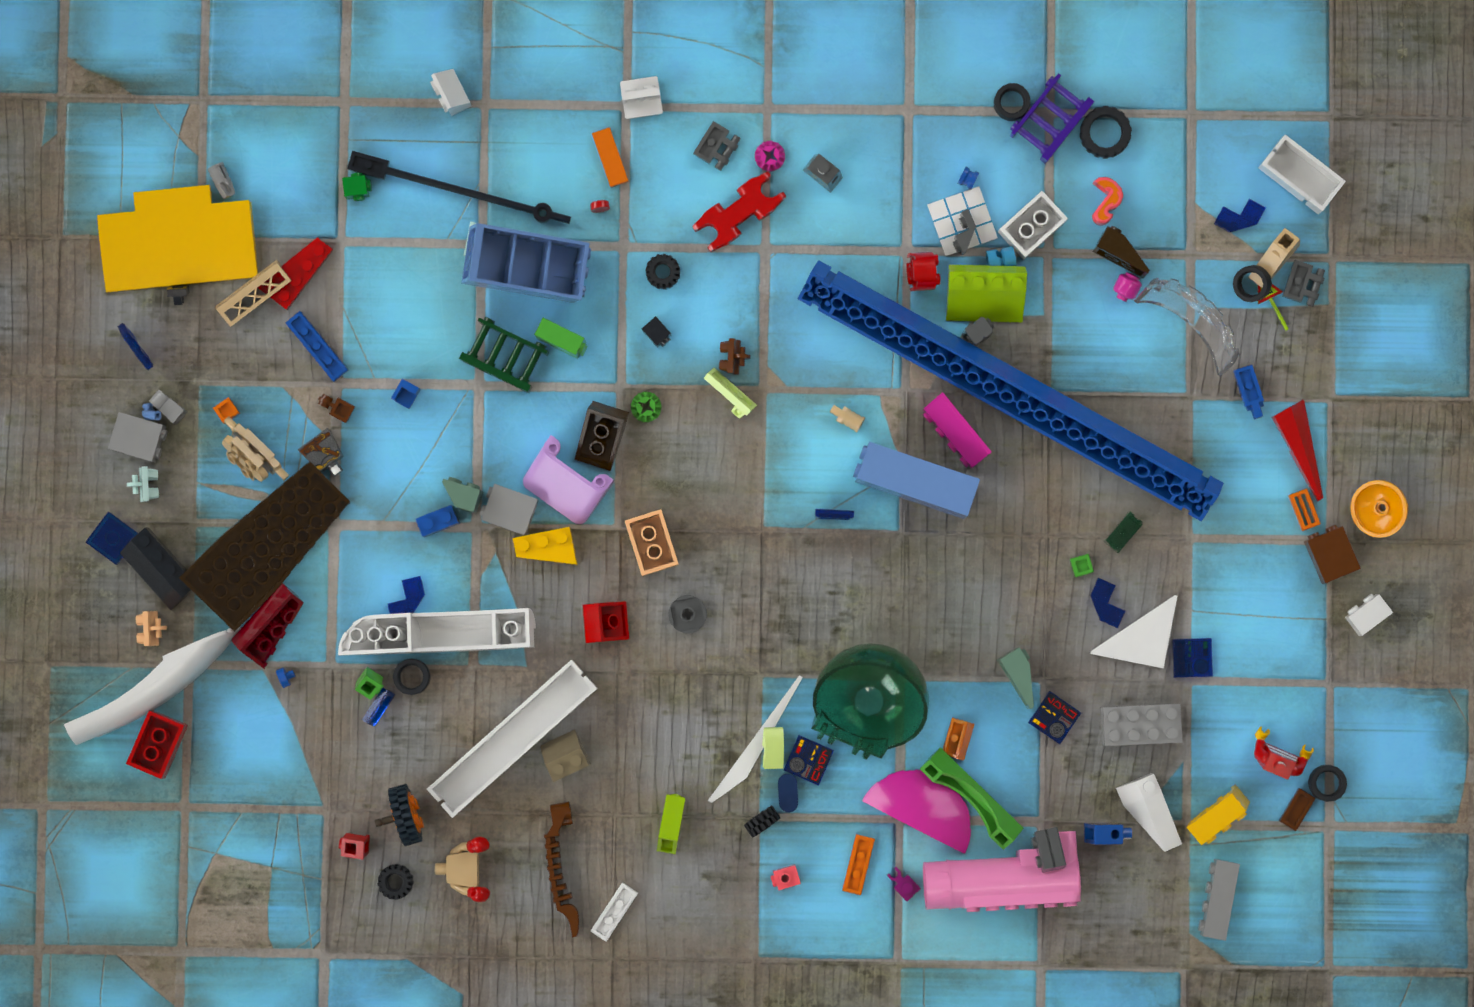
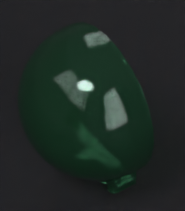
(870, 699)

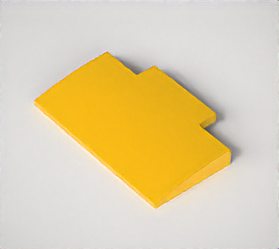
(177, 240)

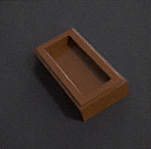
(1297, 809)

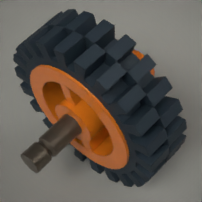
(404, 814)

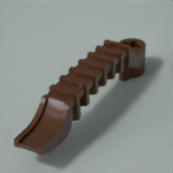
(561, 816)

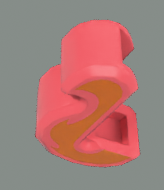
(1111, 202)

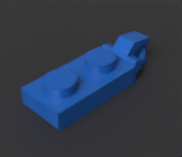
(1249, 390)

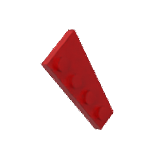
(300, 271)

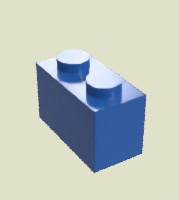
(437, 521)

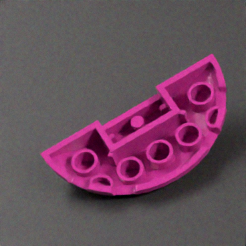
(924, 806)

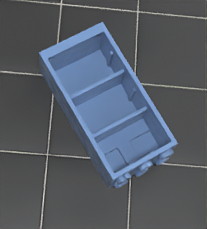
(526, 263)
(916, 480)

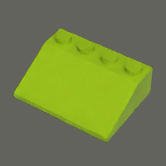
(986, 293)

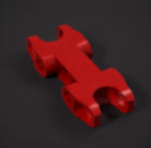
(751, 203)

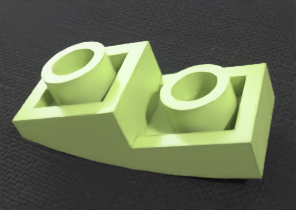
(773, 747)

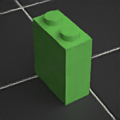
(561, 338)

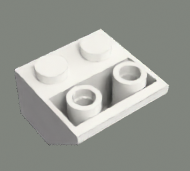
(452, 93)

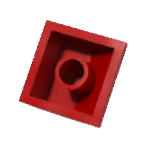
(605, 622)

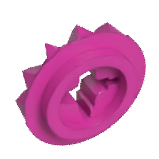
(771, 165)

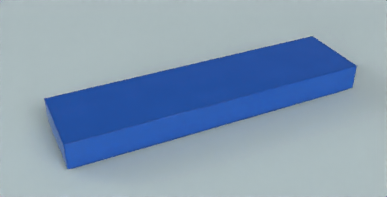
(316, 346)

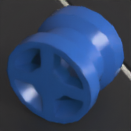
(968, 178)

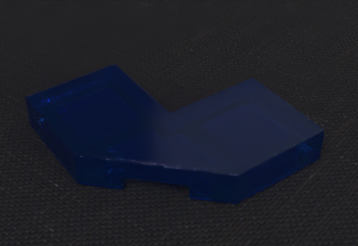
(1233, 222)
(136, 348)
(414, 594)
(1100, 597)

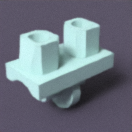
(144, 476)

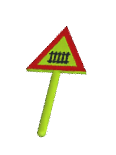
(1273, 292)

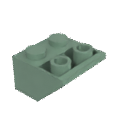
(463, 496)

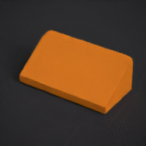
(958, 738)

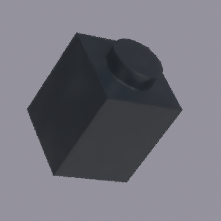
(657, 332)

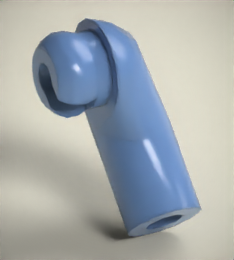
(149, 413)

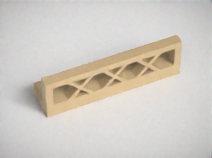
(248, 287)

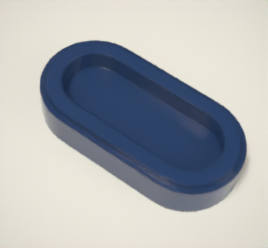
(788, 793)

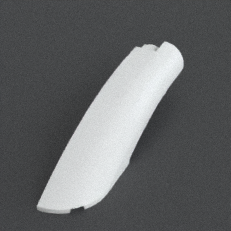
(439, 632)
(162, 684)

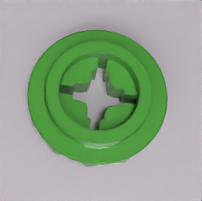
(655, 405)

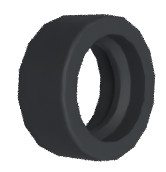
(1026, 101)
(1237, 283)
(397, 673)
(1313, 786)

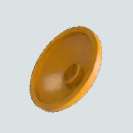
(1368, 513)

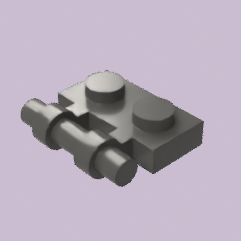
(712, 142)
(1298, 281)

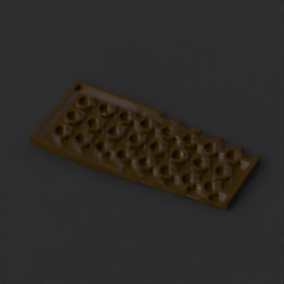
(265, 546)

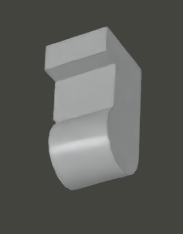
(168, 407)

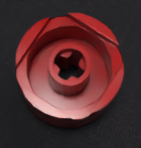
(922, 271)

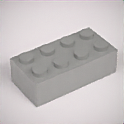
(1141, 724)

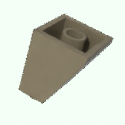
(564, 755)

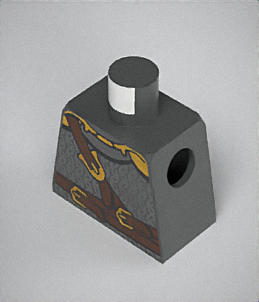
(823, 172)
(323, 452)

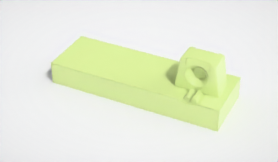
(742, 403)

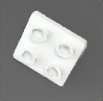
(641, 97)

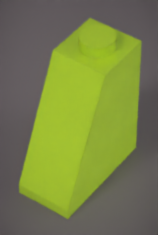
(671, 823)

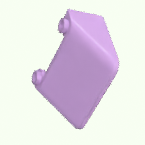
(563, 486)

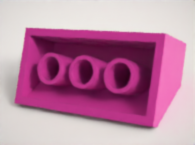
(956, 430)

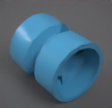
(1005, 257)

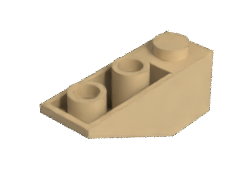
(1277, 255)

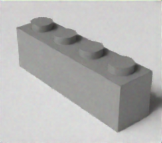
(1219, 899)

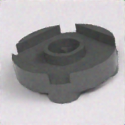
(696, 620)

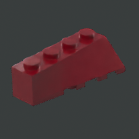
(268, 625)

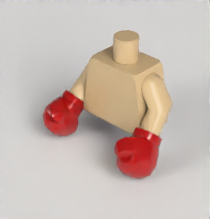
(463, 869)

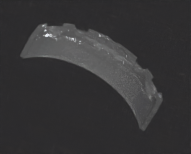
(1199, 314)

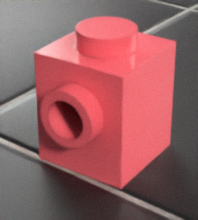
(785, 877)

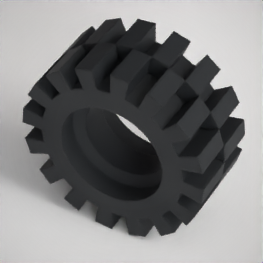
(674, 271)
(762, 821)
(395, 893)

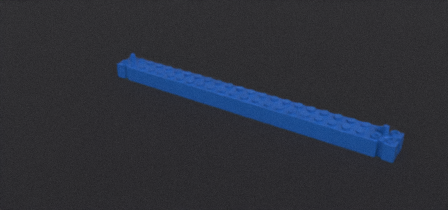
(1010, 391)

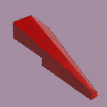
(1296, 433)

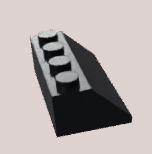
(157, 567)

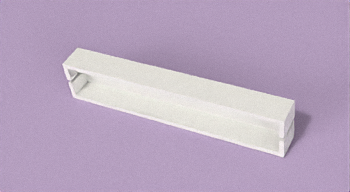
(512, 738)

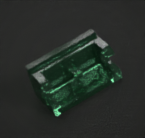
(1123, 532)

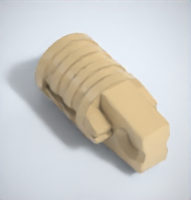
(848, 417)

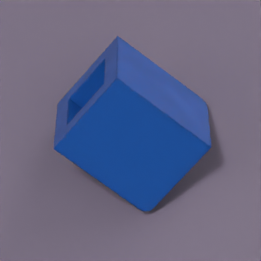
(405, 393)

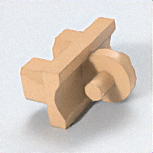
(151, 628)

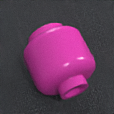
(1127, 286)

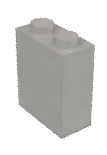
(137, 437)
(509, 509)

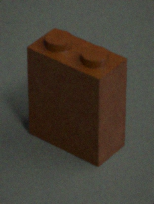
(1331, 554)

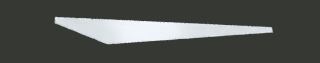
(748, 758)

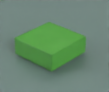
(1081, 565)

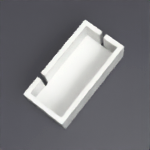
(1301, 174)

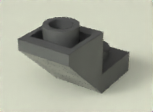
(963, 239)

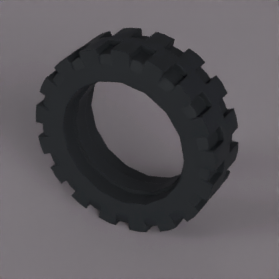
(1119, 117)

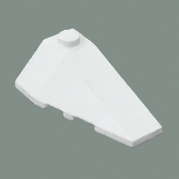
(1147, 805)

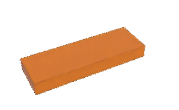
(610, 157)
(858, 864)

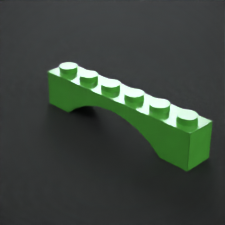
(999, 823)

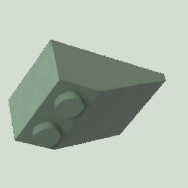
(1017, 669)

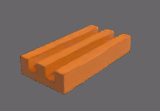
(1302, 505)

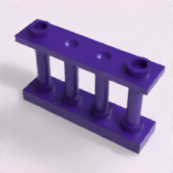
(1069, 120)

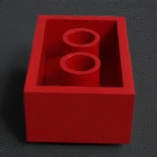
(157, 744)

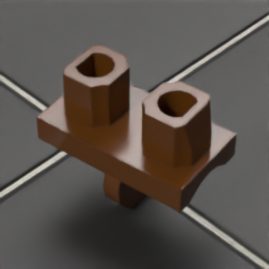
(736, 356)

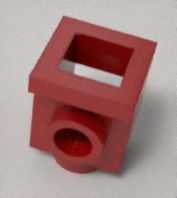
(356, 851)

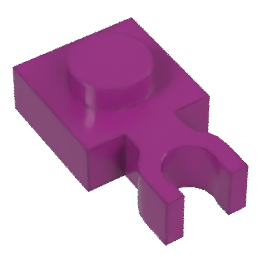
(905, 886)

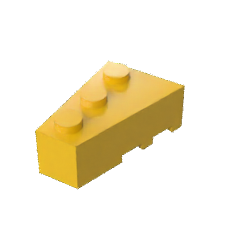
(547, 546)
(1219, 816)

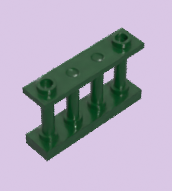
(488, 365)

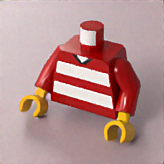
(1277, 760)

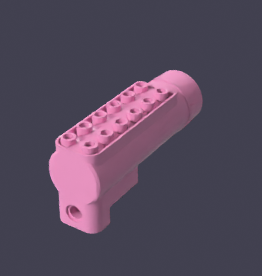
(1003, 881)

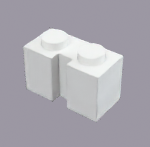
(1369, 614)

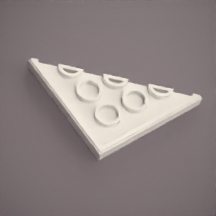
(1144, 639)

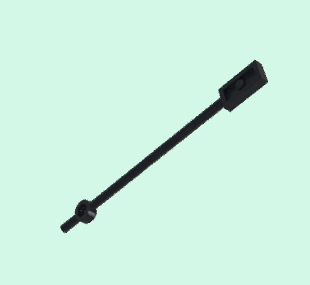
(380, 167)

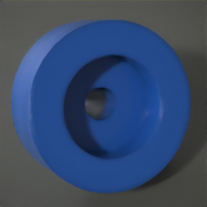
(284, 677)

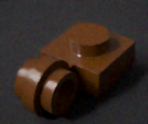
(341, 409)

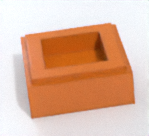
(226, 409)

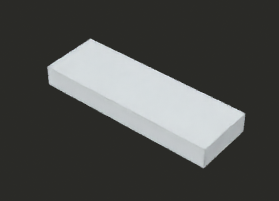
(614, 911)

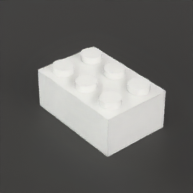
(1032, 225)

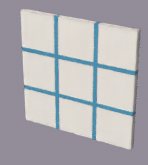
(946, 217)

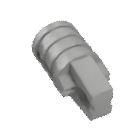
(222, 180)

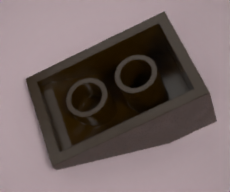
(1117, 249)
(601, 435)

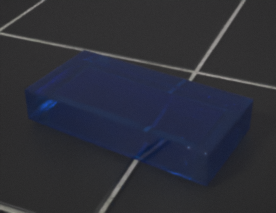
(378, 707)

